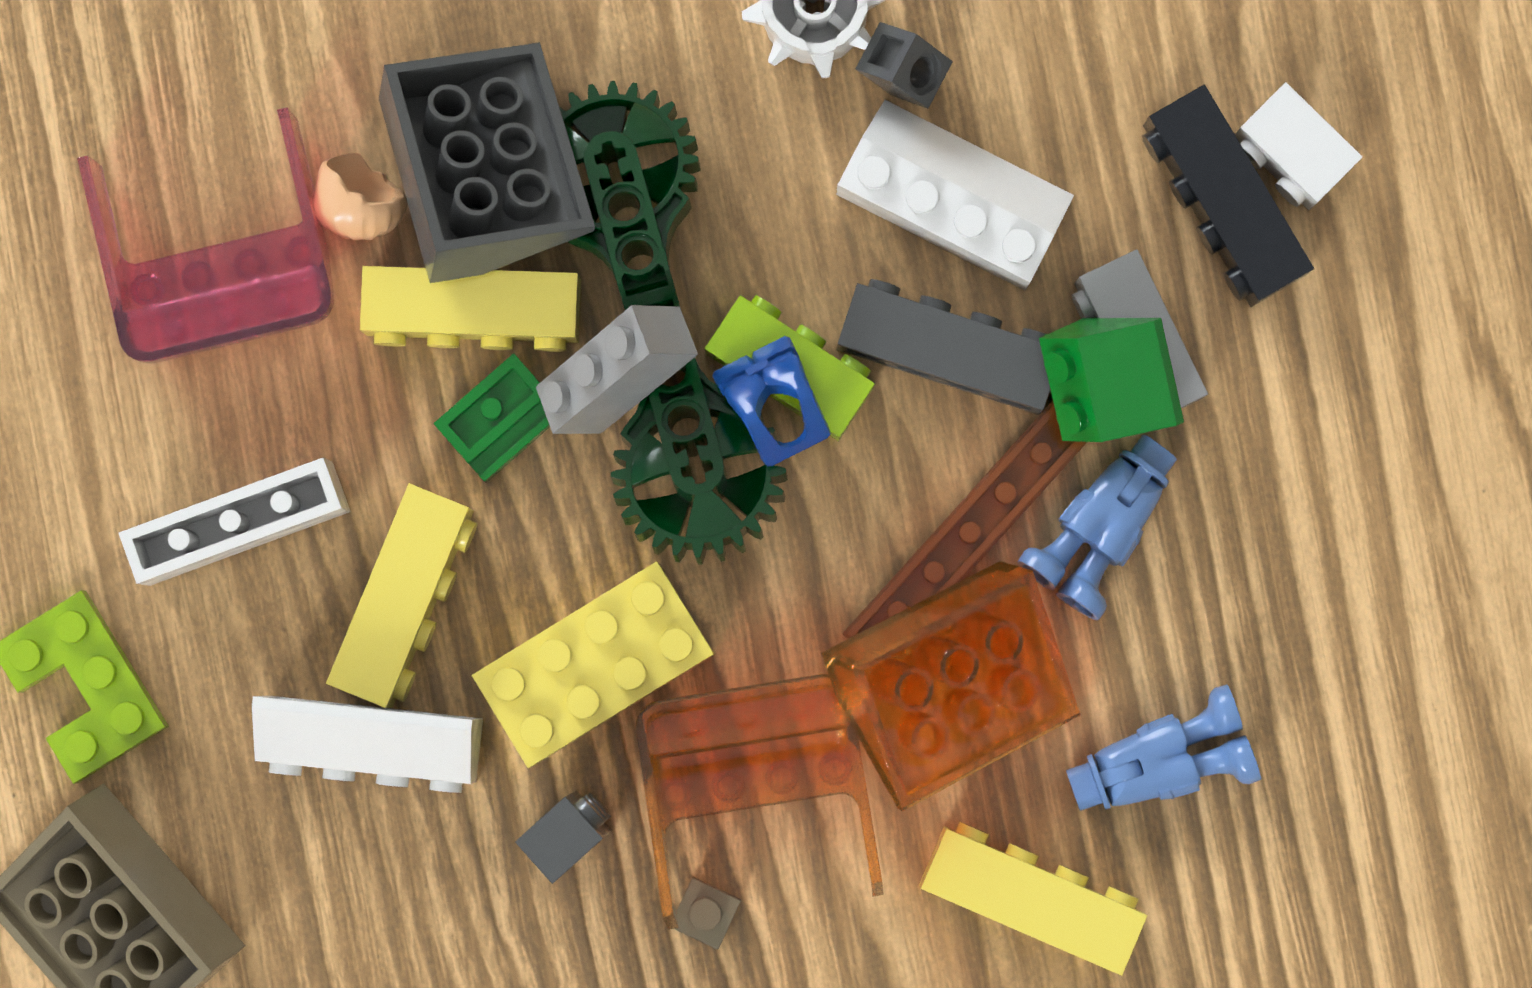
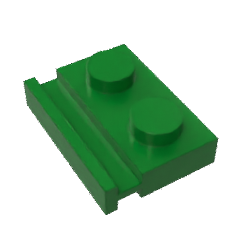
(496, 419)

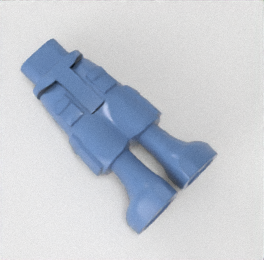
(1106, 518)
(1157, 760)

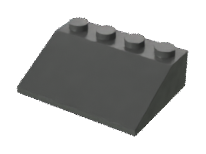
(483, 159)

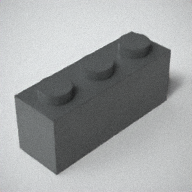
(565, 834)

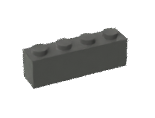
(946, 346)

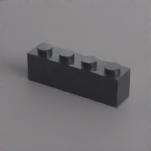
(1226, 196)

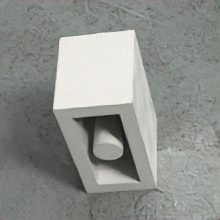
(1296, 147)

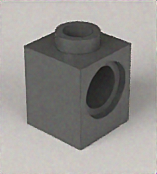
(904, 65)

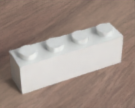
(234, 522)

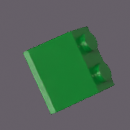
(1111, 378)

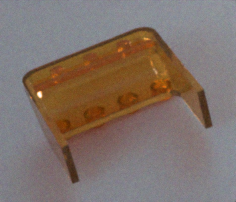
(747, 753)

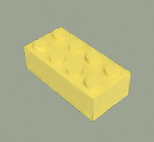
(593, 664)

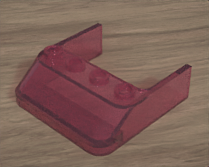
(220, 290)

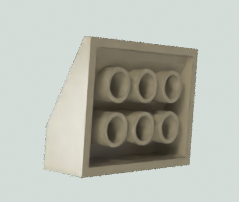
(109, 906)

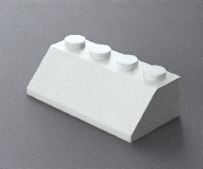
(954, 194)
(366, 740)

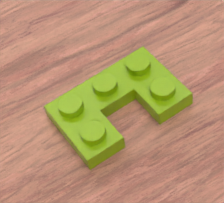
(120, 706)

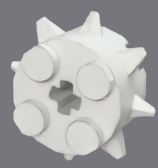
(815, 36)

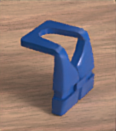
(750, 383)

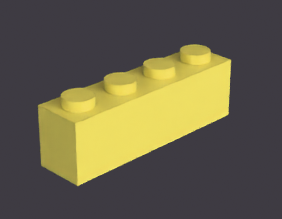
(483, 307)
(401, 597)
(1032, 899)

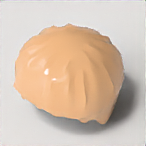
(356, 199)

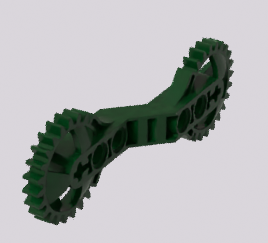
(650, 234)

